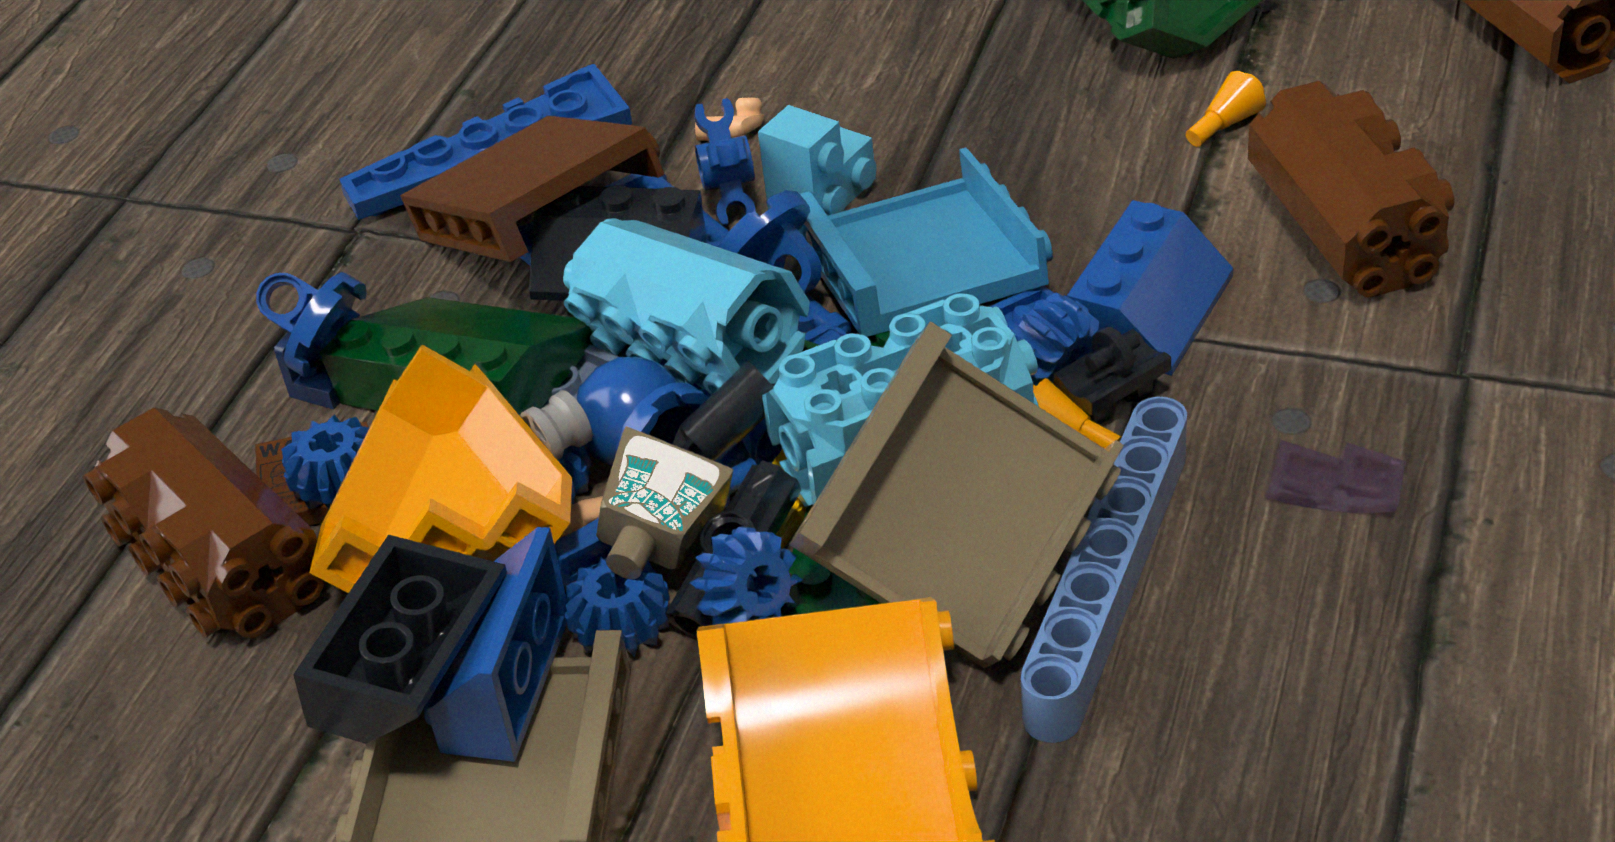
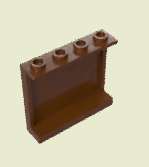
(483, 197)

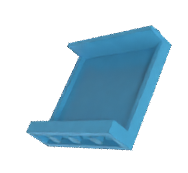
(927, 247)

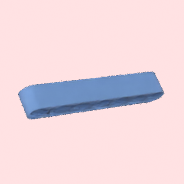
(1103, 574)

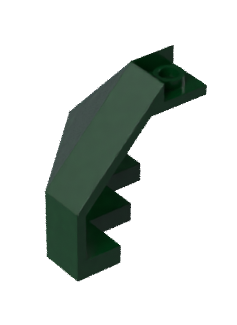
(1170, 25)

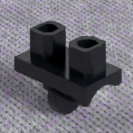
(1114, 370)

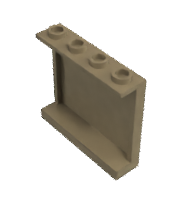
(958, 499)
(549, 794)

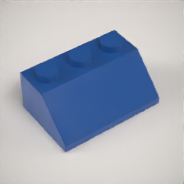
(1154, 278)
(504, 662)

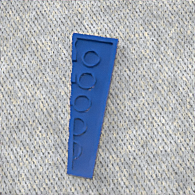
(577, 95)

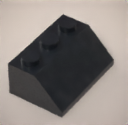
(570, 219)
(393, 638)

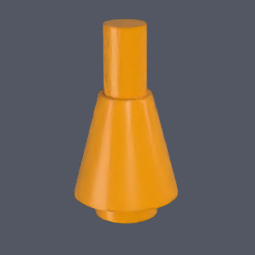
(1235, 101)
(1063, 408)

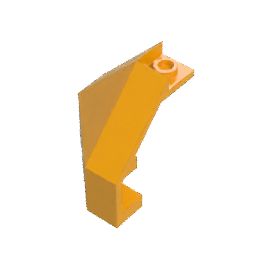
(442, 470)

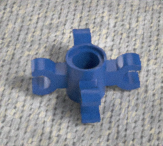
(724, 161)

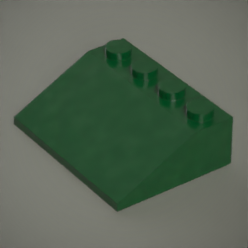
(515, 349)

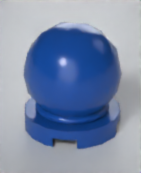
(634, 395)

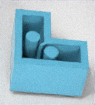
(817, 156)

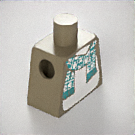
(657, 503)

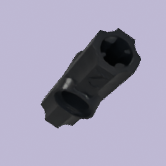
(760, 504)

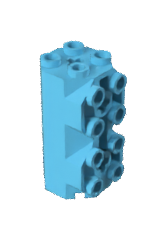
(684, 303)
(834, 386)

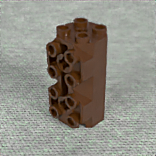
(1561, 34)
(1362, 205)
(207, 522)

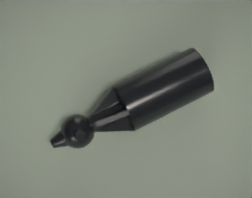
(725, 415)

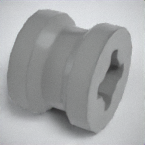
(559, 423)

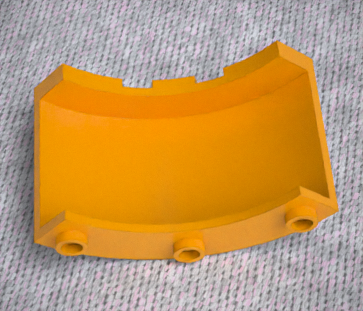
(837, 727)

